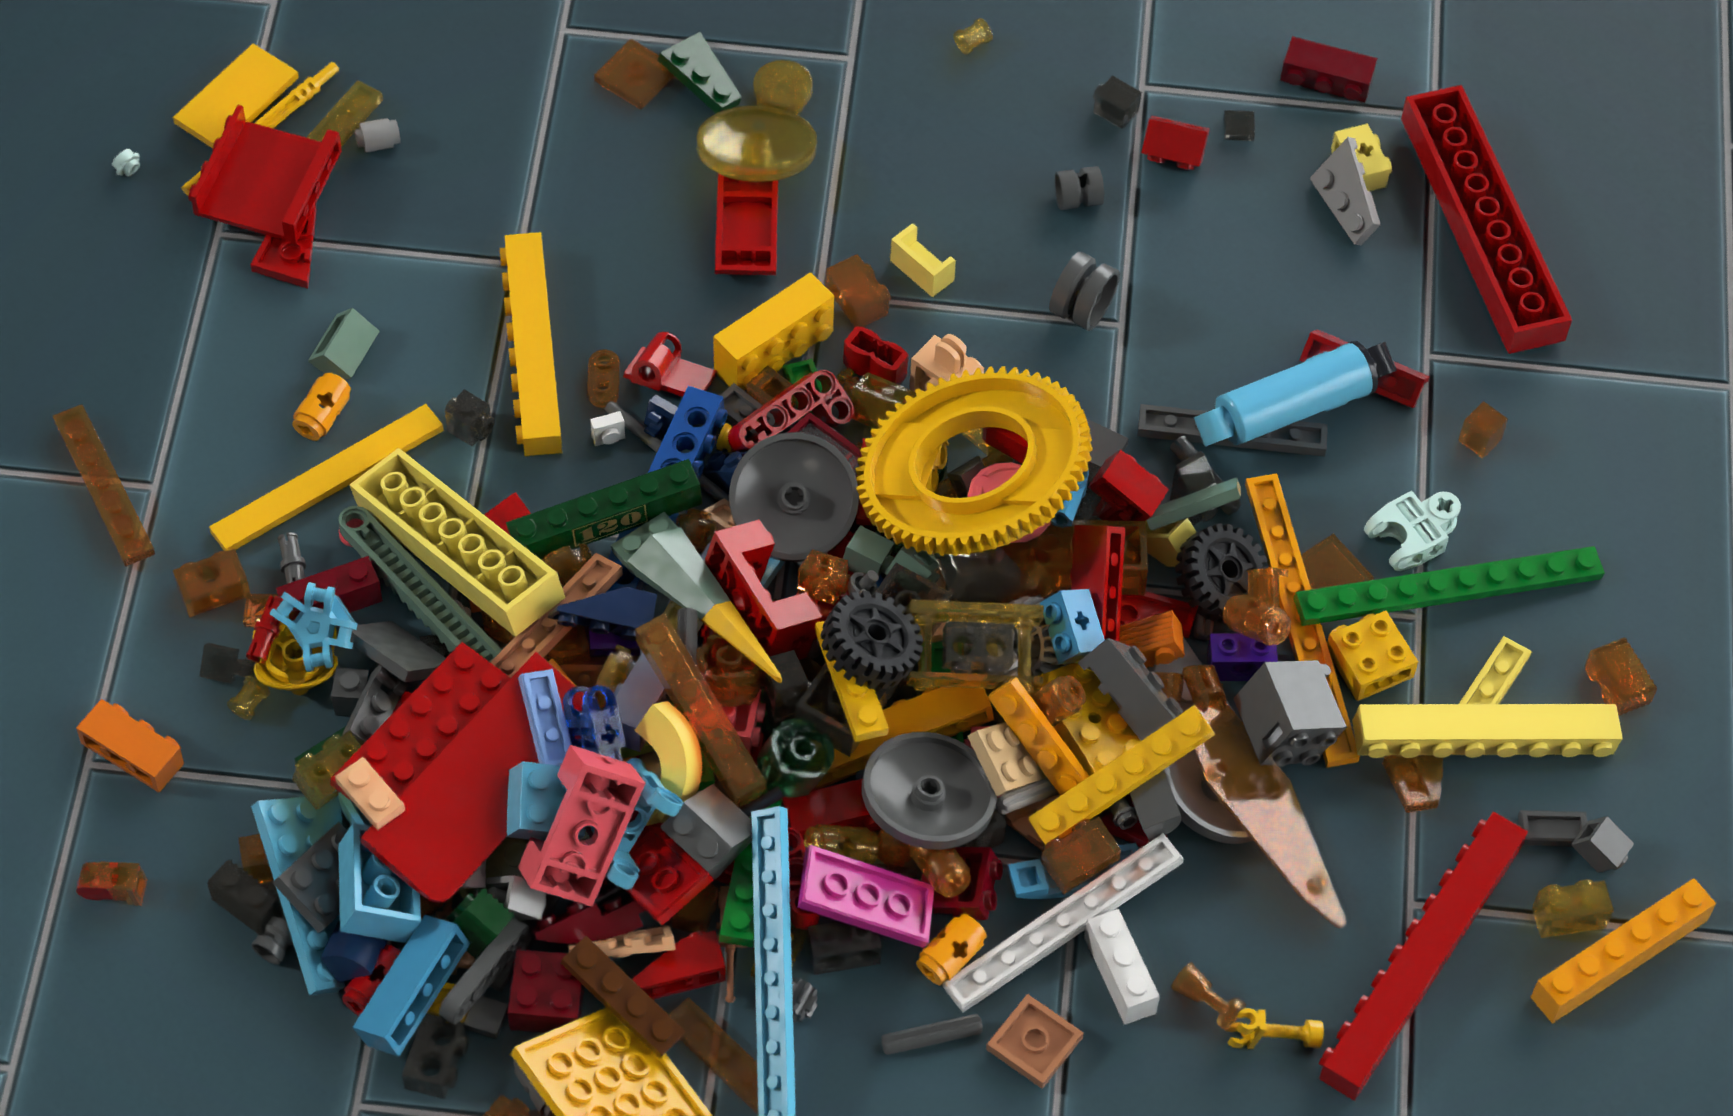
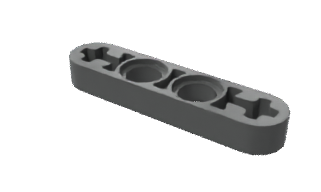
(483, 971)

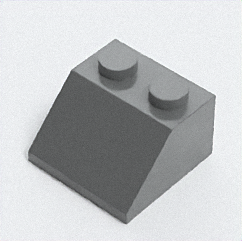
(710, 830)

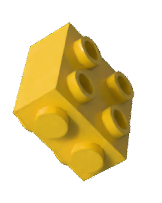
(1371, 655)

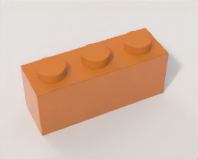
(130, 744)

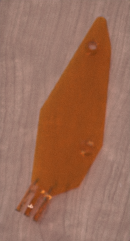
(1259, 796)

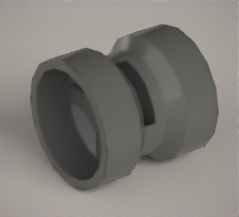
(274, 941)

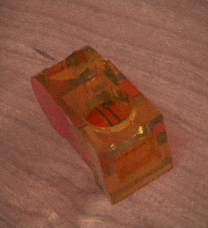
(112, 882)

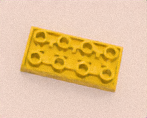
(249, 81)

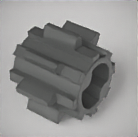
(803, 999)

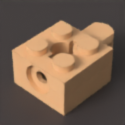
(940, 359)

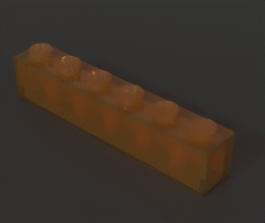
(701, 708)

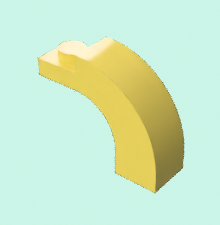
(677, 750)

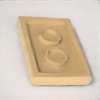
(1004, 759)

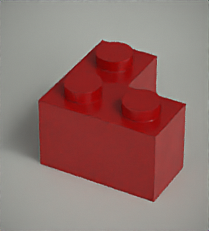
(1127, 489)

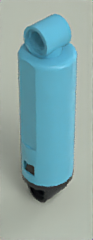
(1296, 393)

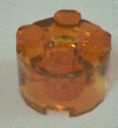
(728, 672)

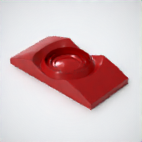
(746, 227)

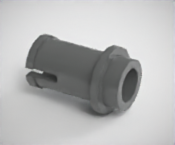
(1123, 814)

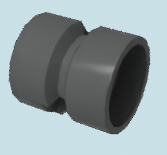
(1078, 188)

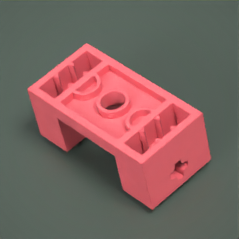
(598, 795)

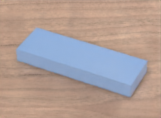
(545, 716)

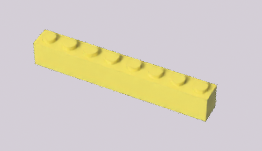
(1486, 729)

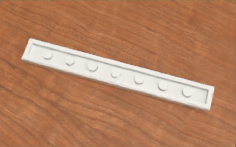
(1062, 922)

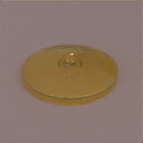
(756, 143)

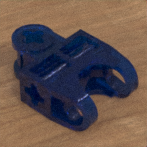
(593, 723)

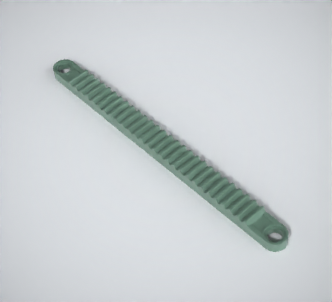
(414, 584)

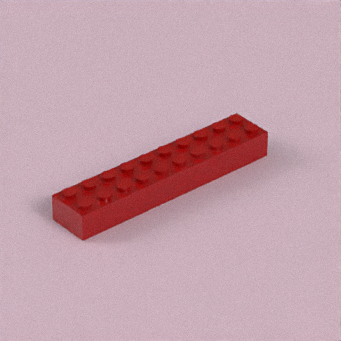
(1486, 219)

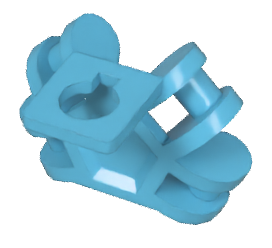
(316, 626)

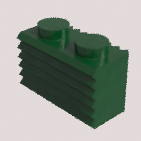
(480, 920)

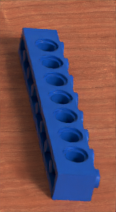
(695, 408)

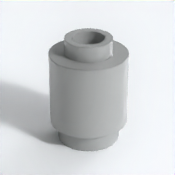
(377, 135)

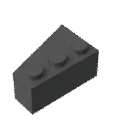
(1131, 686)

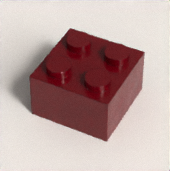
(543, 993)

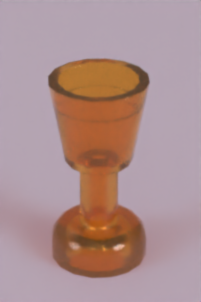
(1197, 987)

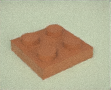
(1034, 1041)

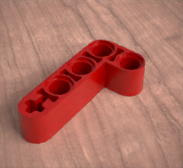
(785, 414)

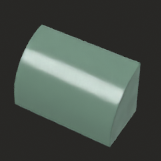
(344, 344)

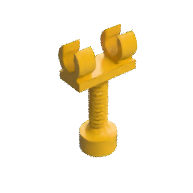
(1311, 1033)

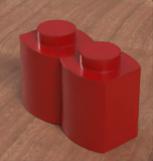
(868, 353)

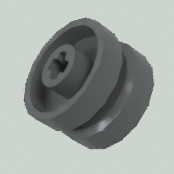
(1084, 291)

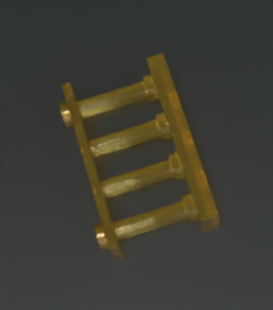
(1021, 615)

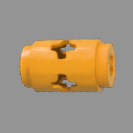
(313, 420)
(961, 937)

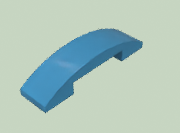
(1033, 881)

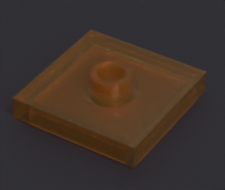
(633, 74)

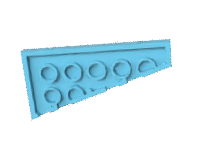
(288, 831)

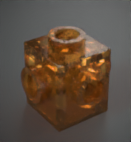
(823, 576)

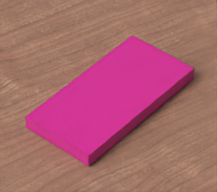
(866, 896)

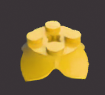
(288, 673)

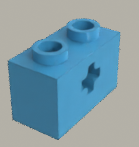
(1073, 624)

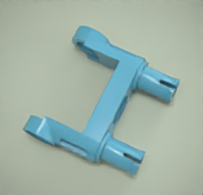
(654, 796)

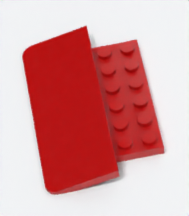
(450, 767)

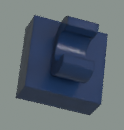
(658, 416)

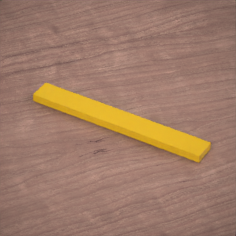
(324, 479)

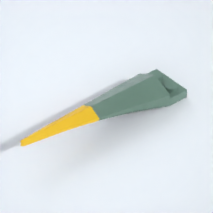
(670, 563)

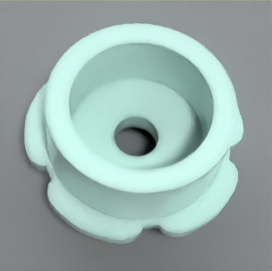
(126, 163)

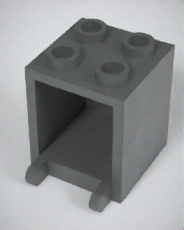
(1290, 712)

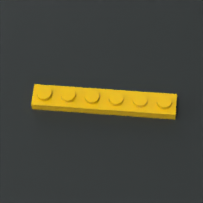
(1122, 775)

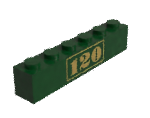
(608, 510)

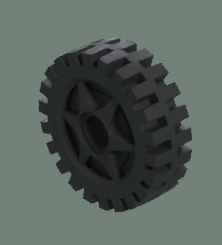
(1216, 567)
(871, 640)

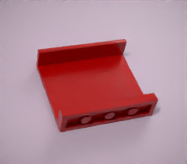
(264, 178)

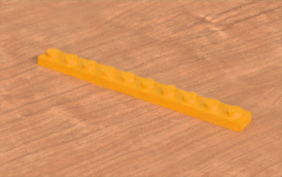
(1284, 553)

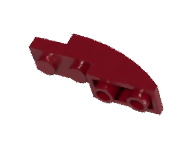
(580, 920)

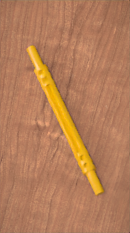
(286, 106)

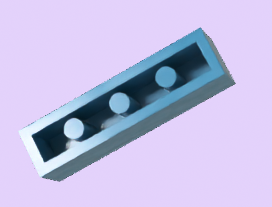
(411, 985)

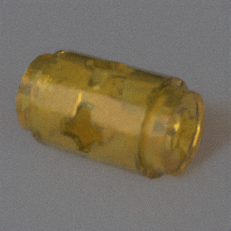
(857, 841)

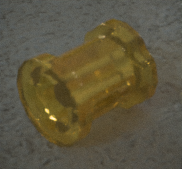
(973, 36)
(248, 698)

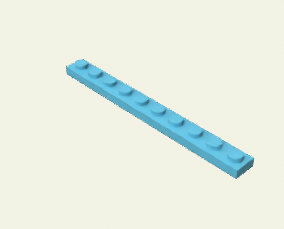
(773, 962)

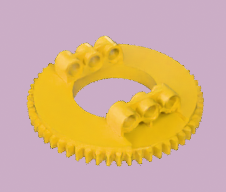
(904, 458)

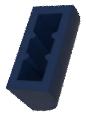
(351, 954)

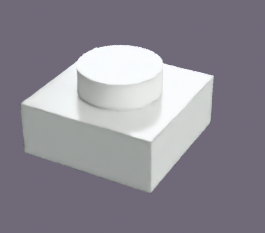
(607, 429)

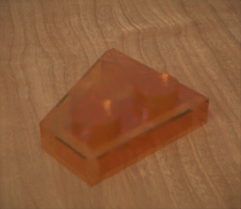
(1415, 780)

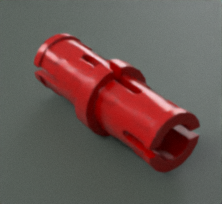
(265, 632)

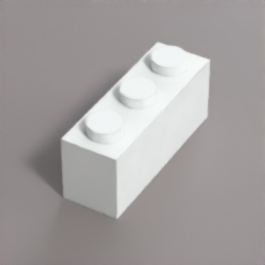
(1121, 966)

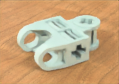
(1417, 525)

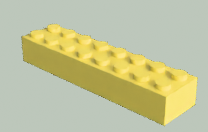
(458, 542)

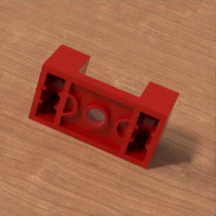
(738, 563)

